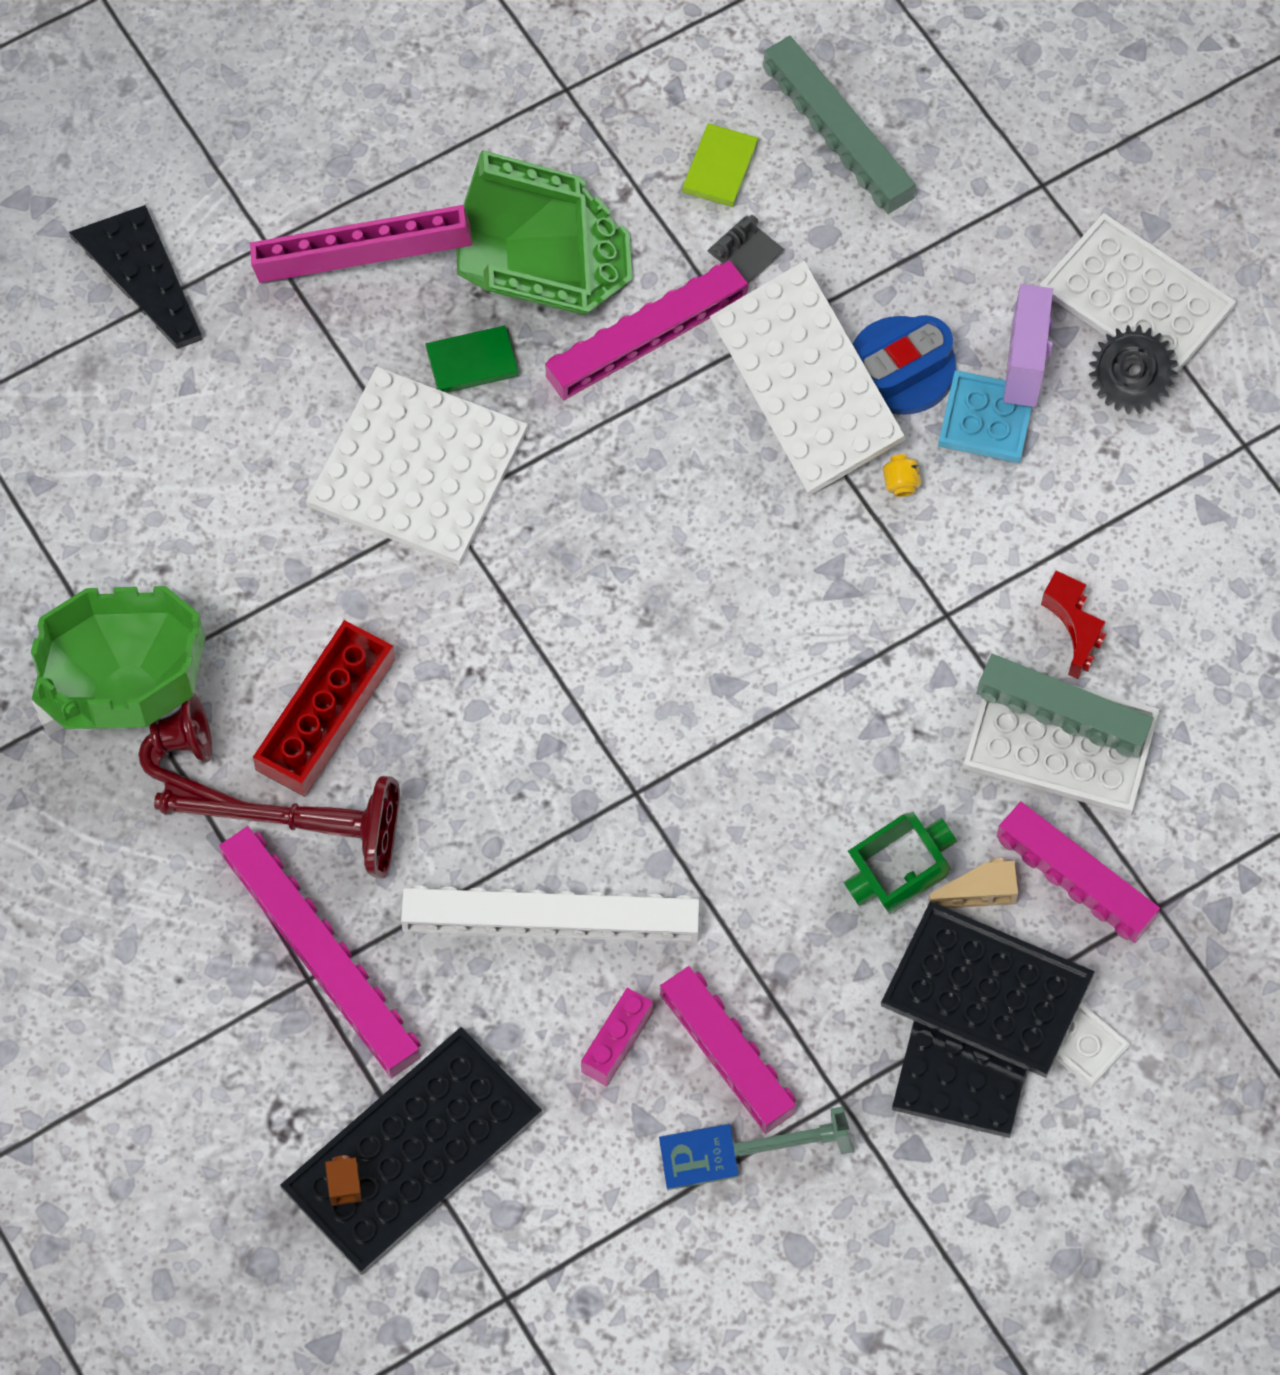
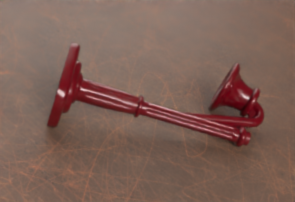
(190, 732)

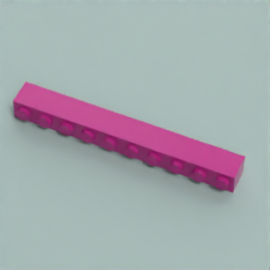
(320, 952)

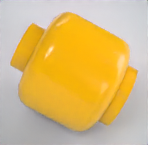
(901, 475)

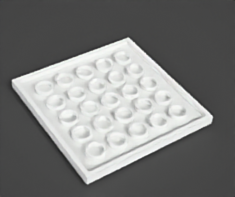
(417, 465)

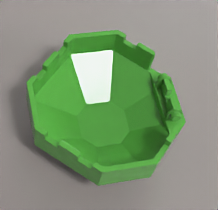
(116, 658)

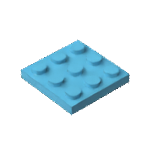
(980, 420)

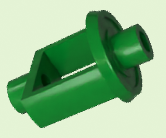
(934, 837)

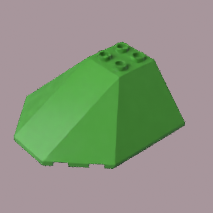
(541, 237)

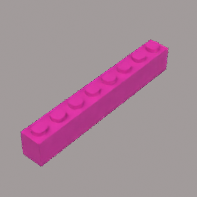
(361, 243)
(645, 330)

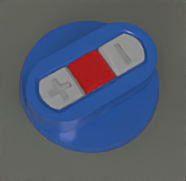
(908, 361)

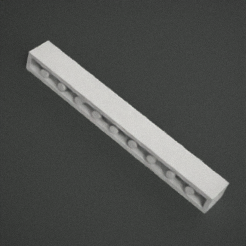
(550, 914)

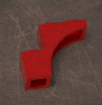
(1066, 600)

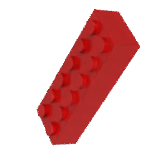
(324, 708)

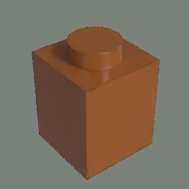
(343, 1180)

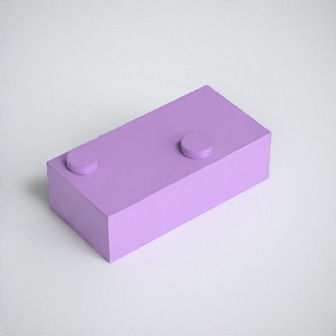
(1028, 345)

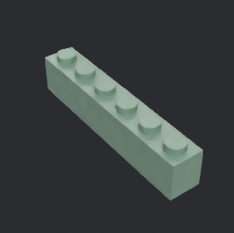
(1064, 706)

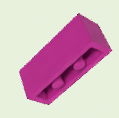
(616, 1036)

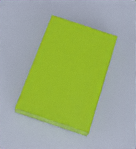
(720, 165)

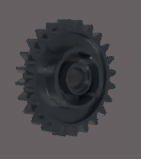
(1133, 349)

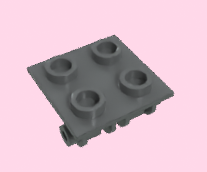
(746, 248)

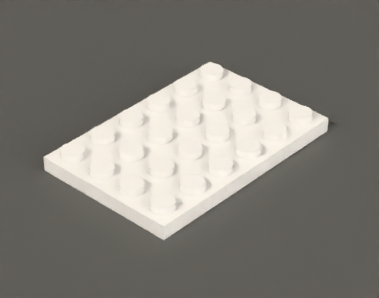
(1123, 281)
(1053, 761)

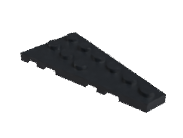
(139, 266)

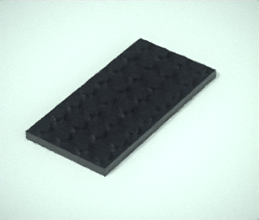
(414, 1148)

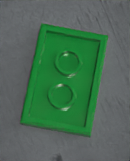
(472, 359)

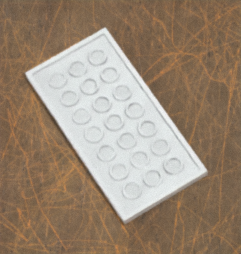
(807, 378)

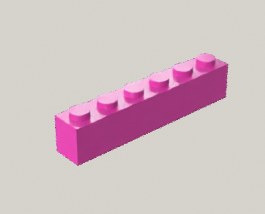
(1077, 872)
(727, 1049)

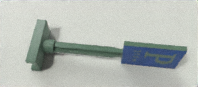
(711, 1154)

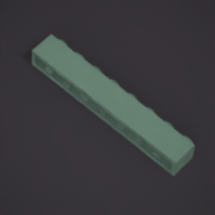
(838, 125)

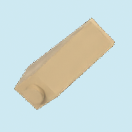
(985, 885)

